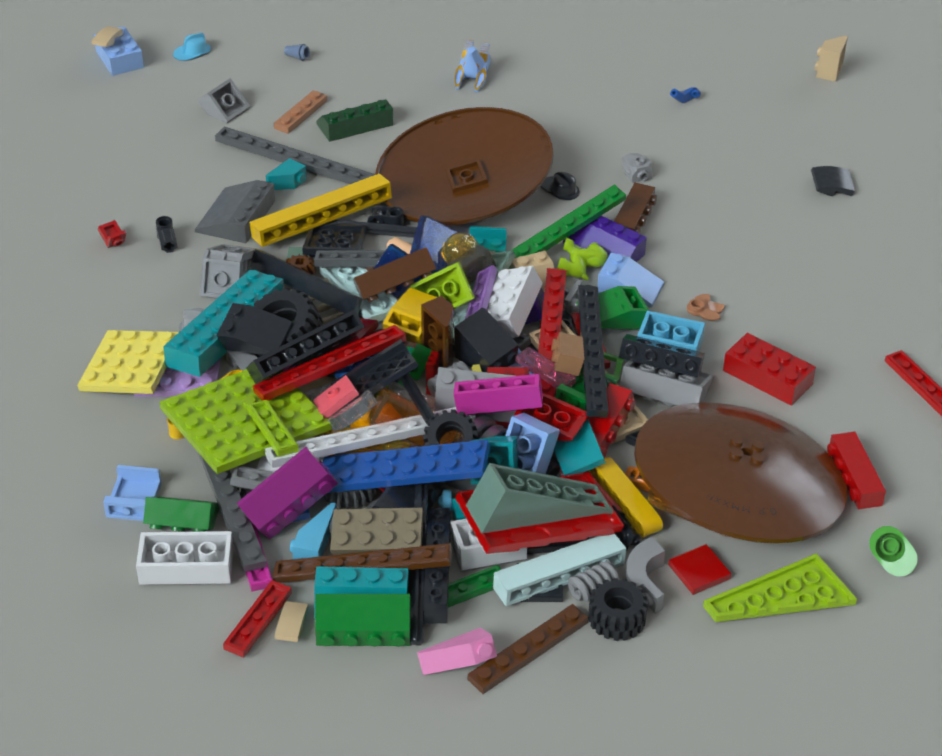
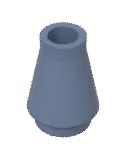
(298, 51)

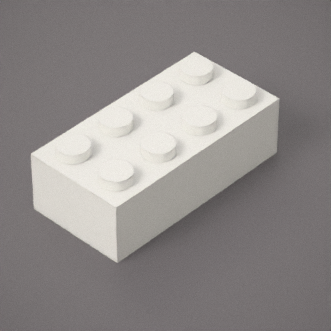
(513, 297)
(185, 557)

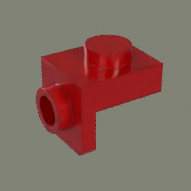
(112, 234)

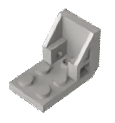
(223, 267)

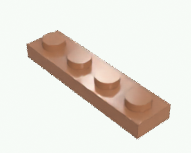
(300, 112)

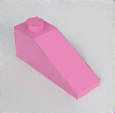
(458, 652)

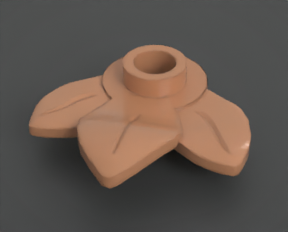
(705, 308)

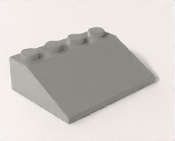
(665, 385)

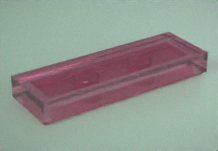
(540, 365)

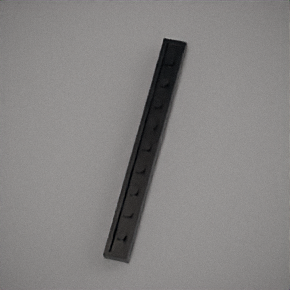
(593, 364)

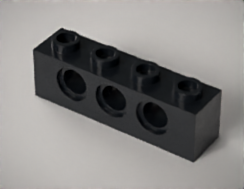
(661, 355)

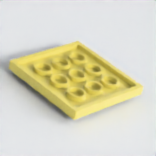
(127, 362)

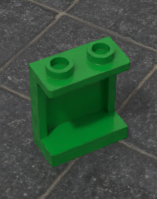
(575, 394)

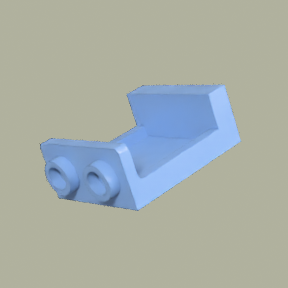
(130, 491)

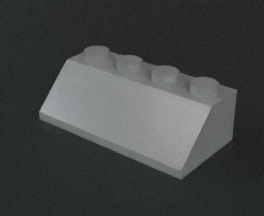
(445, 389)

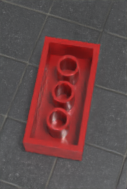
(769, 368)

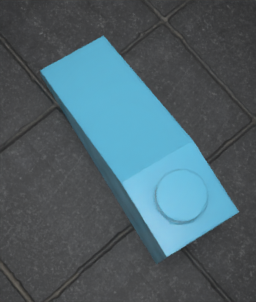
(313, 536)

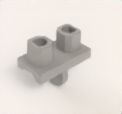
(571, 297)

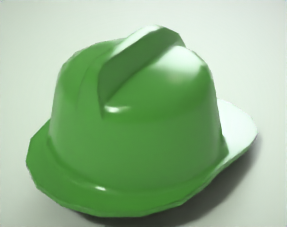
(893, 551)

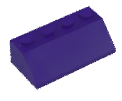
(611, 237)

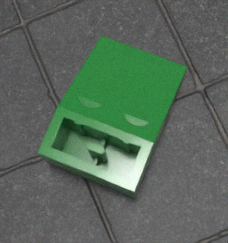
(621, 308)

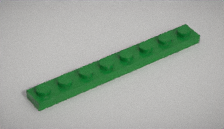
(571, 222)

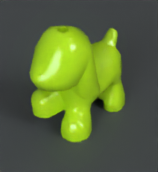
(581, 258)

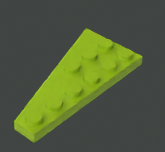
(791, 589)

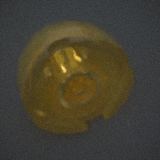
(457, 245)

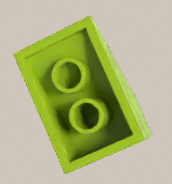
(449, 283)

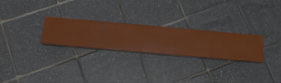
(410, 558)

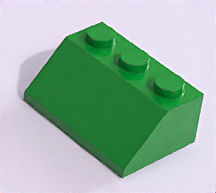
(180, 513)

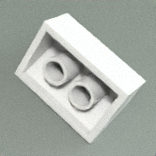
(470, 552)

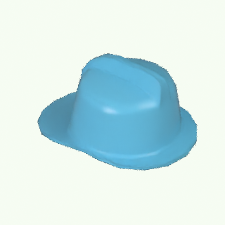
(193, 46)

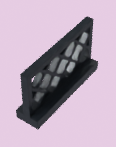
(381, 369)

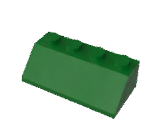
(362, 620)

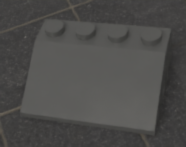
(235, 208)

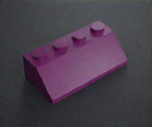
(287, 493)

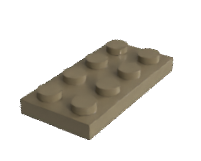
(375, 529)

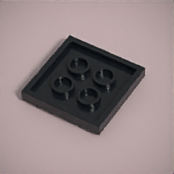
(334, 237)

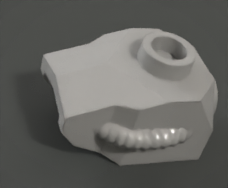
(635, 166)

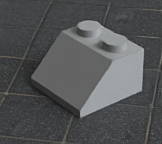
(224, 101)

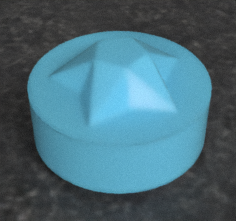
(445, 499)

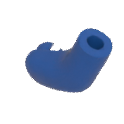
(686, 95)

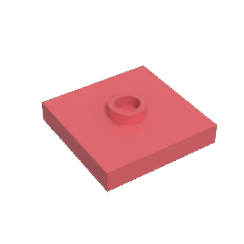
(335, 397)

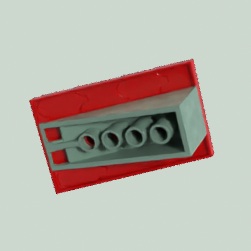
(534, 509)

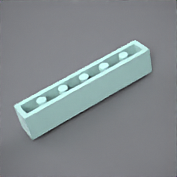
(555, 568)

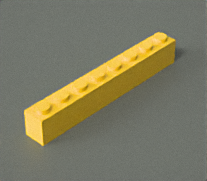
(320, 210)

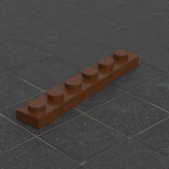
(527, 648)

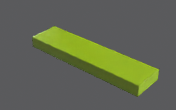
(272, 428)

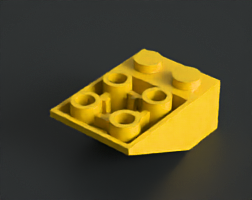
(407, 314)

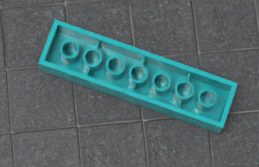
(196, 344)

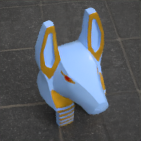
(473, 64)

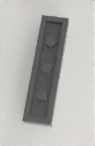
(347, 258)

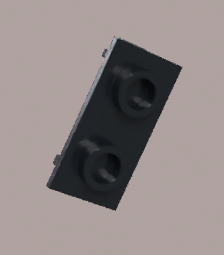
(628, 535)

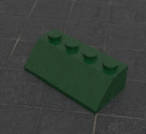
(356, 120)

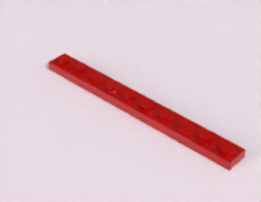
(551, 317)

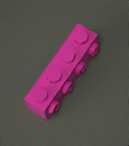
(498, 394)

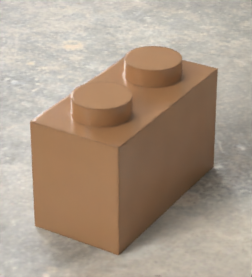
(568, 353)

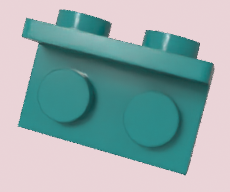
(490, 238)

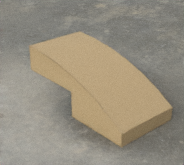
(107, 36)
(291, 621)

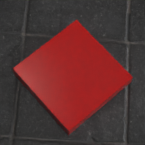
(699, 569)

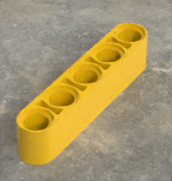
(628, 497)

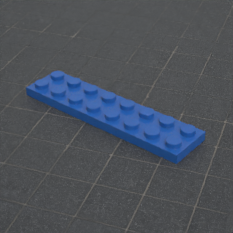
(408, 465)

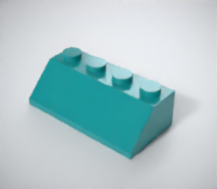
(360, 581)

